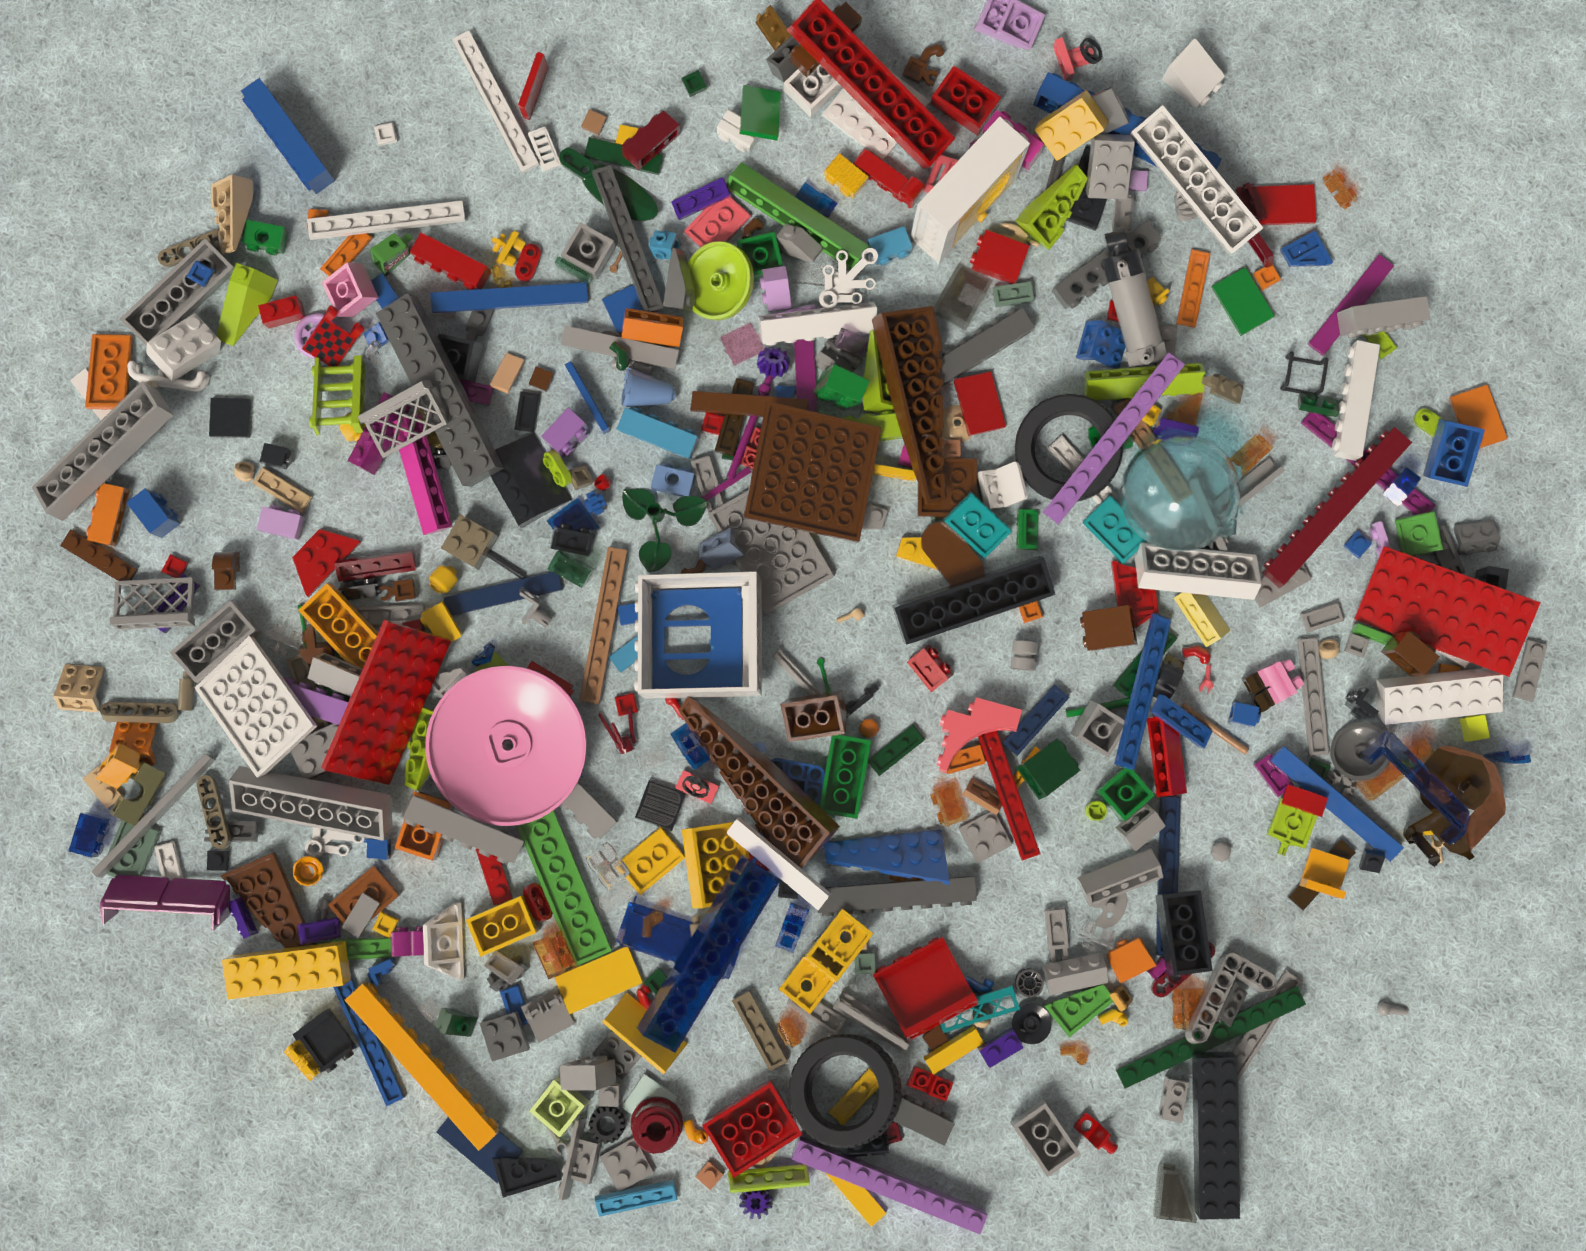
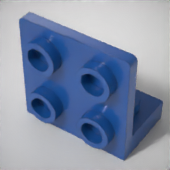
(1101, 343)

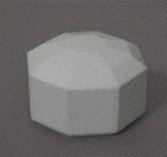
(1220, 852)

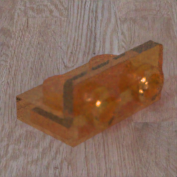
(949, 804)
(1184, 1005)

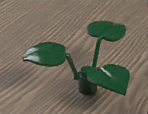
(642, 502)

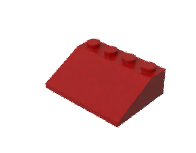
(752, 1128)

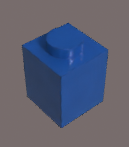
(1244, 714)

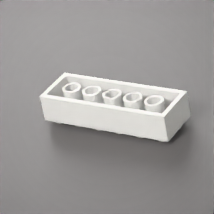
(1198, 571)
(1439, 695)

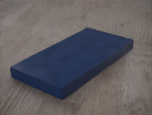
(498, 1146)

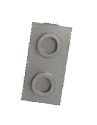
(1120, 217)

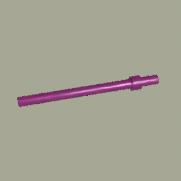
(764, 390)

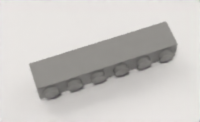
(462, 828)

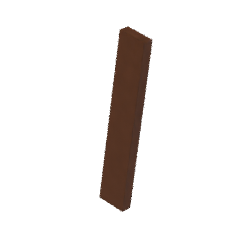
(739, 404)

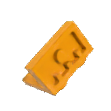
(1324, 873)

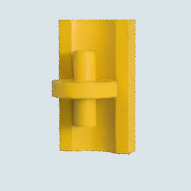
(513, 241)

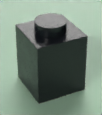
(276, 456)

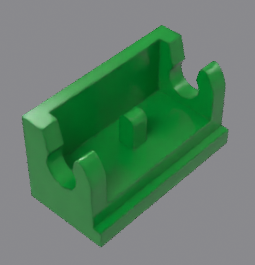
(1027, 530)

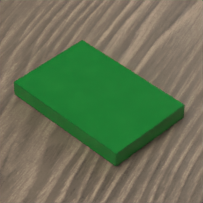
(760, 112)
(1242, 301)

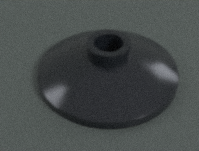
(1041, 1026)

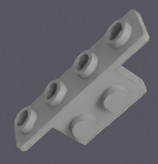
(580, 1159)

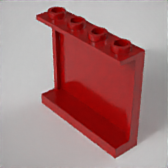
(925, 988)

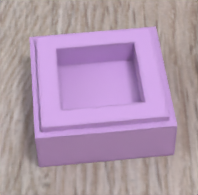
(1138, 180)

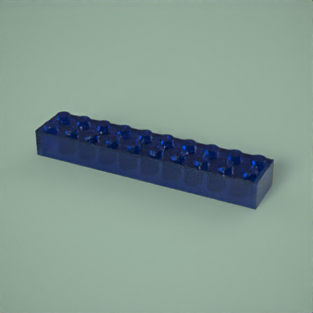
(708, 954)

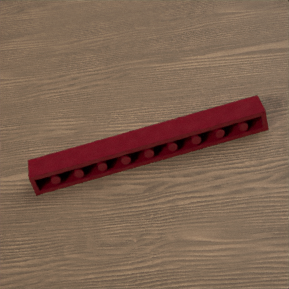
(1336, 507)

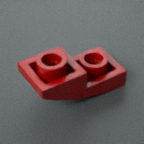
(750, 451)
(1304, 800)
(929, 1083)

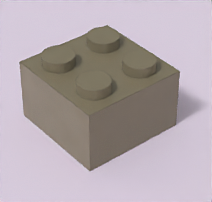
(469, 542)

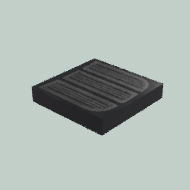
(660, 805)

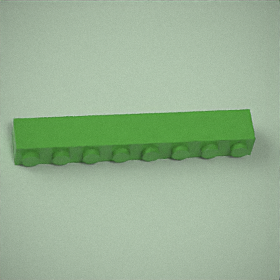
(790, 210)

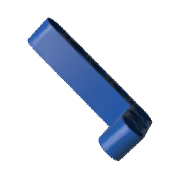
(805, 775)

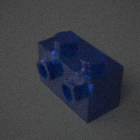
(89, 835)

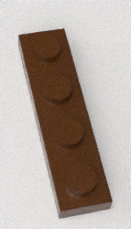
(98, 557)

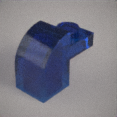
(1401, 485)
(792, 927)

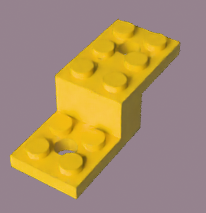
(825, 961)

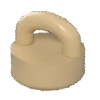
(244, 471)
(1329, 649)
(983, 1024)

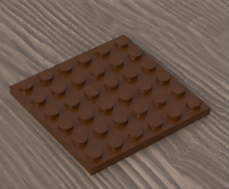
(812, 472)

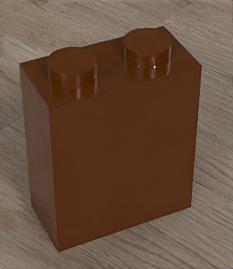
(1109, 628)

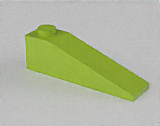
(1048, 212)
(244, 293)
(877, 395)
(417, 766)

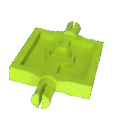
(1291, 827)

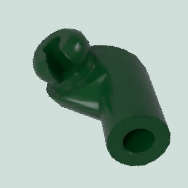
(622, 359)

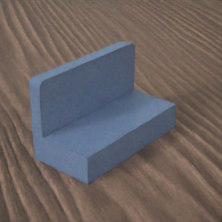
(720, 549)

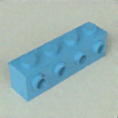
(657, 433)

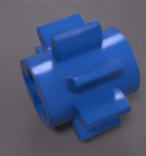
(595, 503)

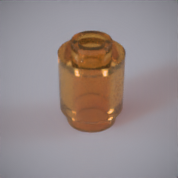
(789, 1031)

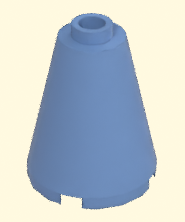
(645, 390)

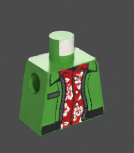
(387, 256)

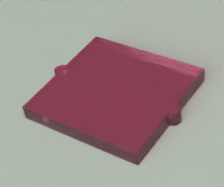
(741, 344)

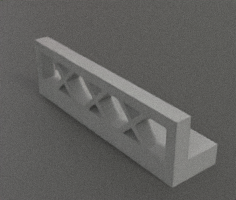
(1258, 479)

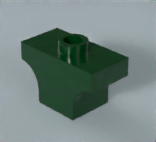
(455, 1022)

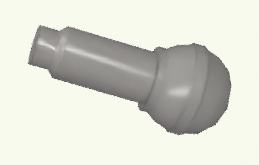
(1385, 1009)

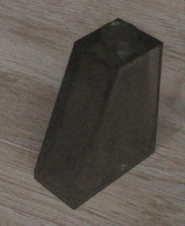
(1171, 1196)

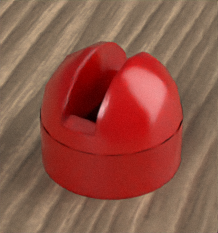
(602, 482)

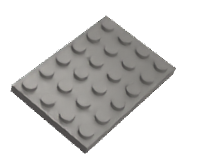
(780, 555)

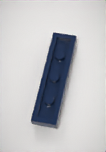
(1035, 720)

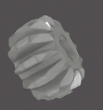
(1183, 210)

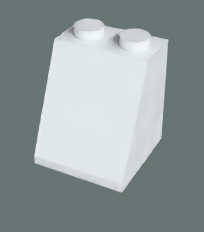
(1194, 75)

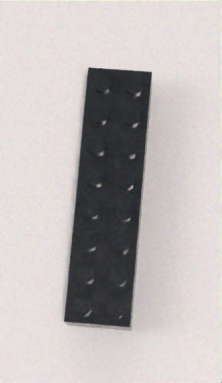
(973, 600)
(1216, 1135)

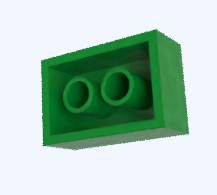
(840, 387)

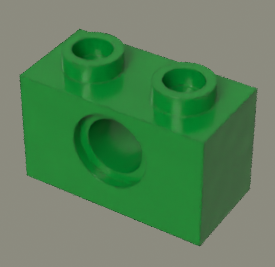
(255, 231)

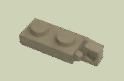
(1224, 388)

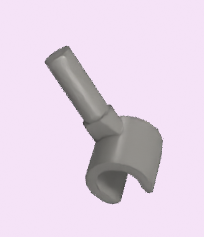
(557, 1140)

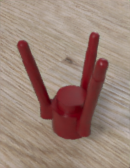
(623, 743)

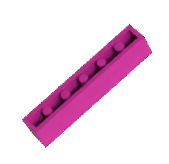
(423, 480)

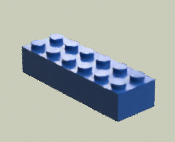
(286, 137)

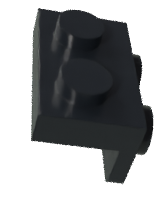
(572, 540)
(1360, 707)

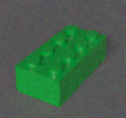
(844, 776)

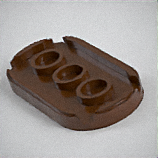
(950, 553)

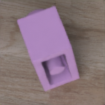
(776, 288)
(281, 523)

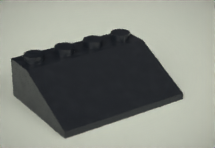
(526, 482)

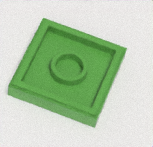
(1419, 534)

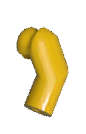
(1115, 1016)

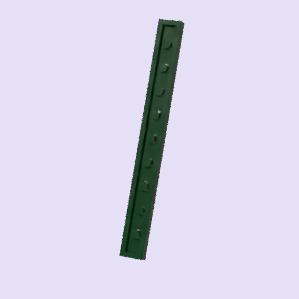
(1182, 1049)

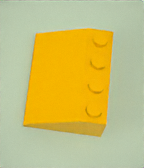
(709, 860)

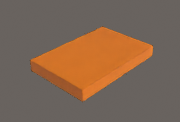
(1479, 410)

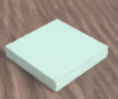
(645, 1089)

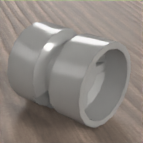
(1024, 655)

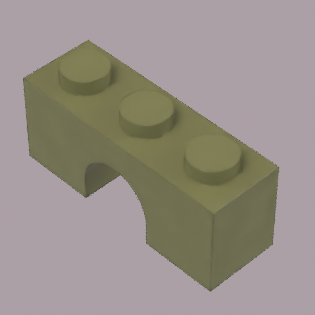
(133, 809)

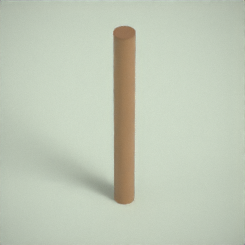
(1216, 730)

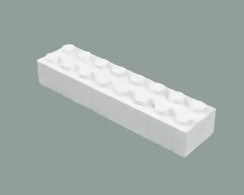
(1196, 180)

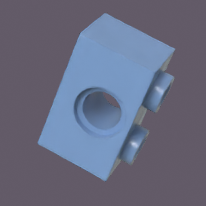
(681, 488)

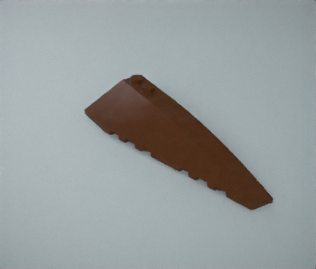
(912, 367)
(772, 799)

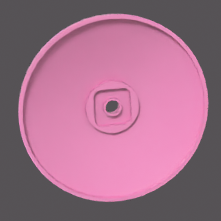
(469, 754)

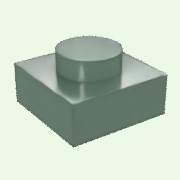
(865, 963)

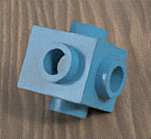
(662, 244)

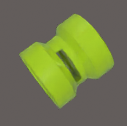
(1098, 808)

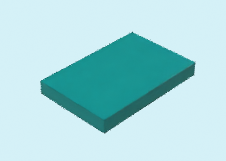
(977, 525)
(1114, 530)

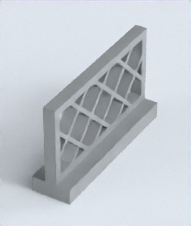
(397, 402)
(150, 619)
(871, 1020)

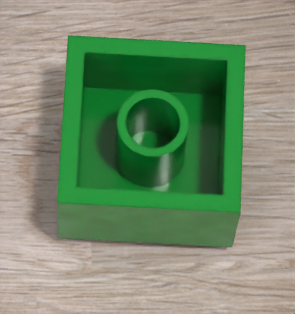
(762, 252)
(1124, 793)

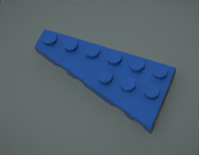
(898, 855)

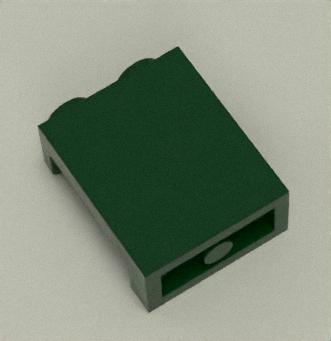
(1048, 769)

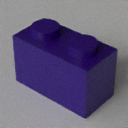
(1000, 1047)

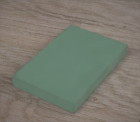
(137, 858)

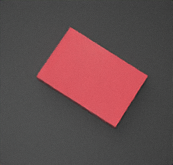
(717, 222)

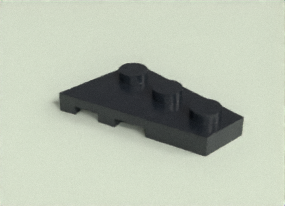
(523, 1174)

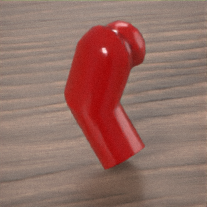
(1198, 651)
(642, 994)

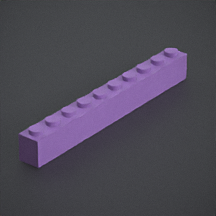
(1113, 438)
(889, 1184)

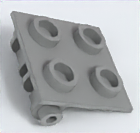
(547, 1015)

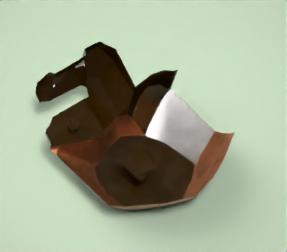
(1475, 785)

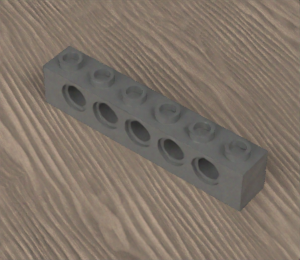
(1063, 291)

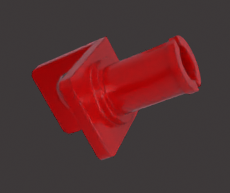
(1096, 1134)

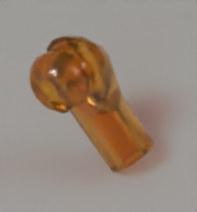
(649, 921)
(1076, 1052)

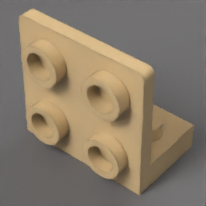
(78, 688)

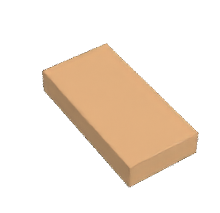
(507, 373)

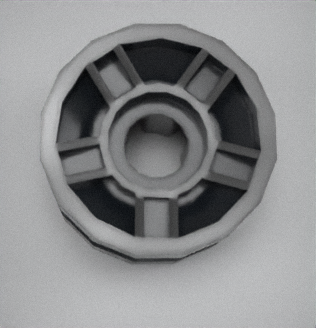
(1032, 990)

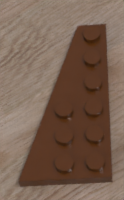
(269, 898)

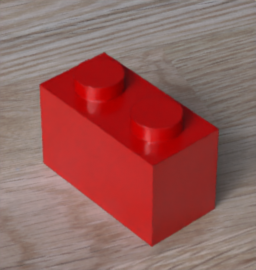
(281, 311)

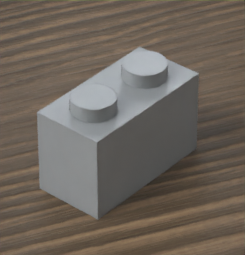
(1140, 827)

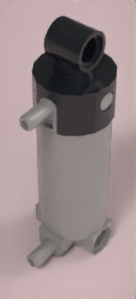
(1133, 301)

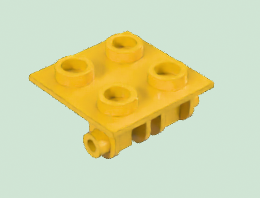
(302, 1059)

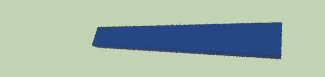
(509, 297)
(1142, 692)
(1337, 803)
(371, 1049)

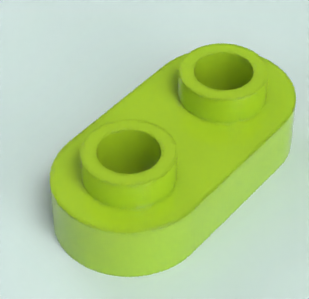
(1427, 426)
(557, 467)

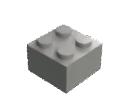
(589, 250)
(1098, 728)
(587, 1073)

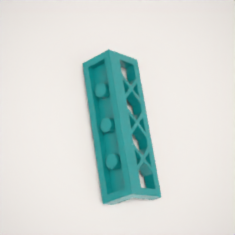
(985, 999)

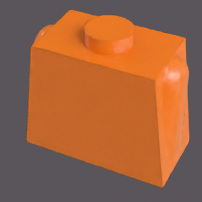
(1129, 959)

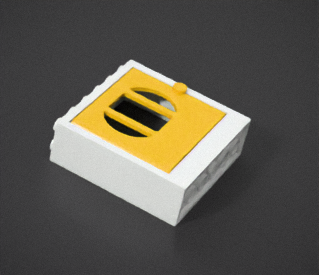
(969, 189)

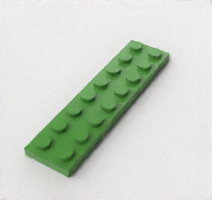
(564, 888)

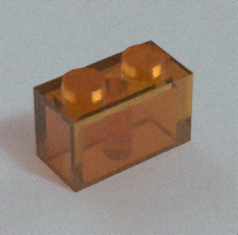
(554, 954)

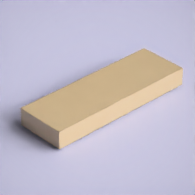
(282, 490)

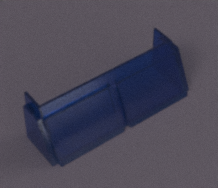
(1426, 783)
(667, 937)

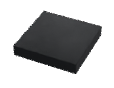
(229, 417)

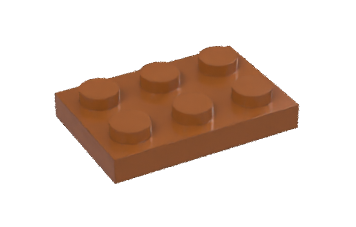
(371, 883)

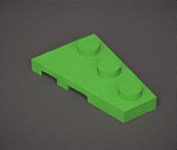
(1079, 1008)

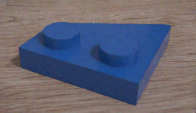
(1306, 252)

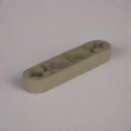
(192, 243)
(138, 715)
(210, 813)

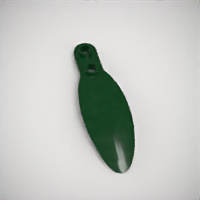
(637, 200)

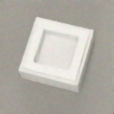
(385, 134)

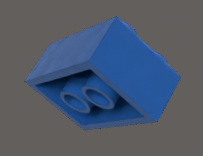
(1453, 452)

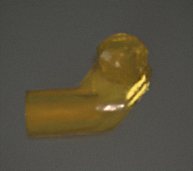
(498, 278)

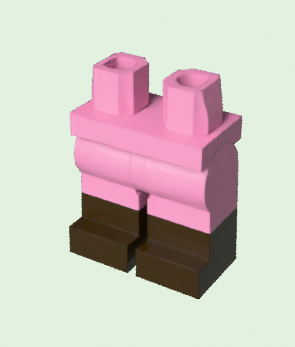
(1278, 684)

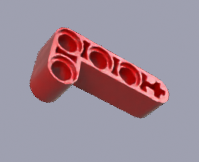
(889, 179)

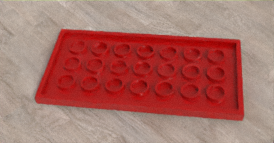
(1447, 610)
(386, 703)

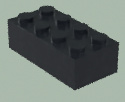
(1183, 933)

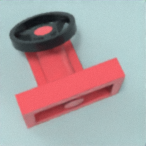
(1075, 57)
(697, 787)

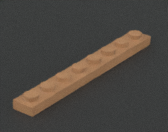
(603, 625)

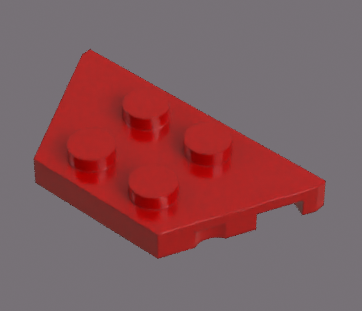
(317, 558)
(1127, 593)

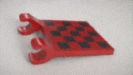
(330, 341)

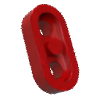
(528, 262)
(537, 902)

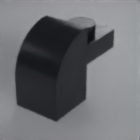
(1169, 677)

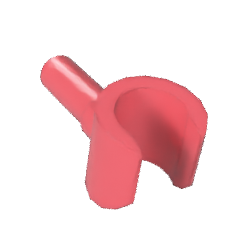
(1207, 682)

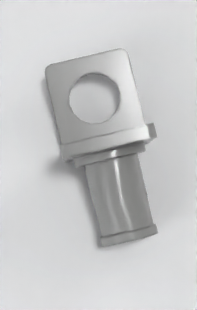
(533, 611)

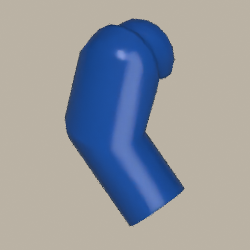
(978, 987)

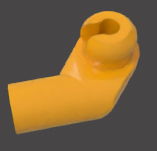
(694, 1134)

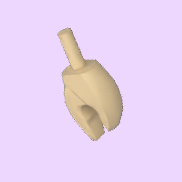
(1019, 234)

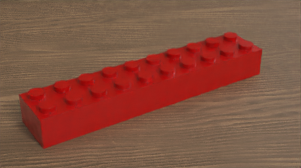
(870, 83)

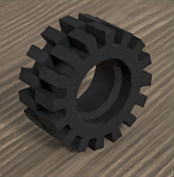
(598, 1133)

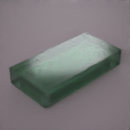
(573, 270)

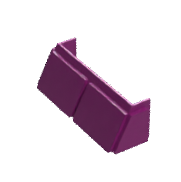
(168, 896)

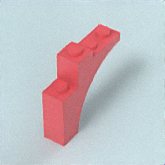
(962, 728)

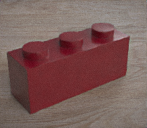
(650, 139)

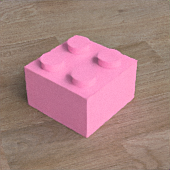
(350, 289)

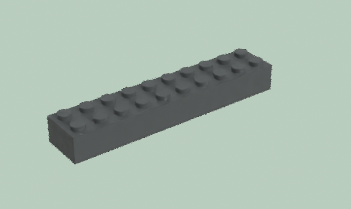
(426, 359)

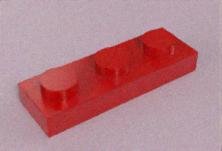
(495, 878)

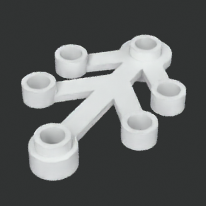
(846, 280)
(321, 842)

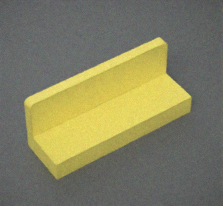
(1202, 616)

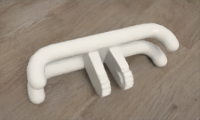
(197, 384)

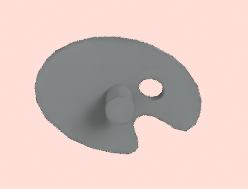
(1116, 905)

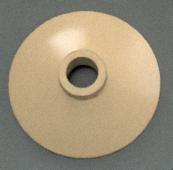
(950, 430)

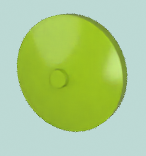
(721, 280)

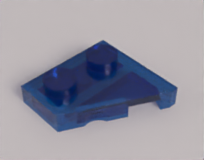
(575, 515)

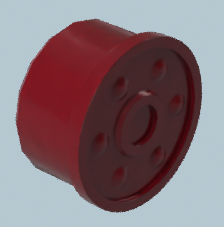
(656, 1124)

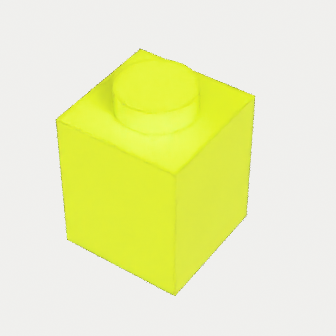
(1474, 728)

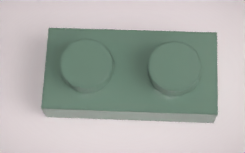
(1013, 294)

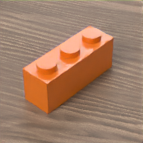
(652, 327)
(107, 514)

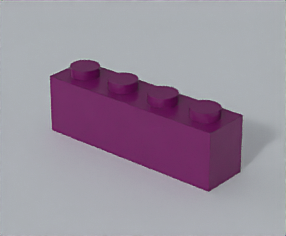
(365, 453)

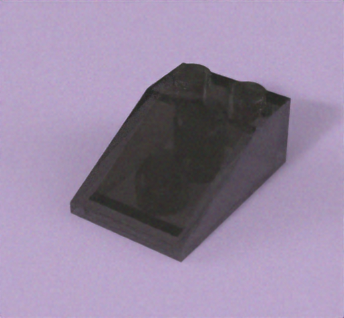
(962, 296)

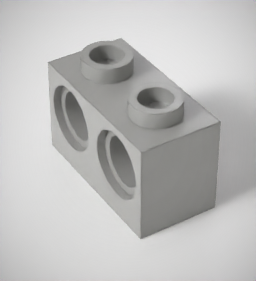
(1173, 1099)

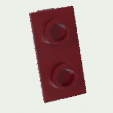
(1251, 200)

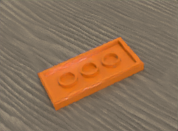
(108, 370)

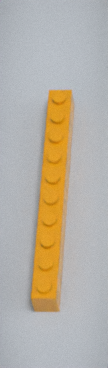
(422, 1065)

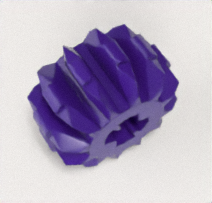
(773, 362)
(754, 1209)

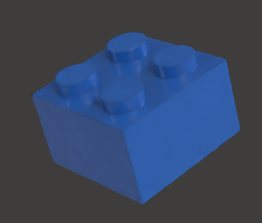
(153, 512)

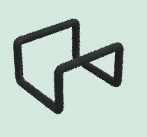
(1290, 356)

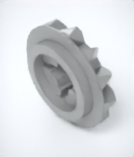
(1335, 778)

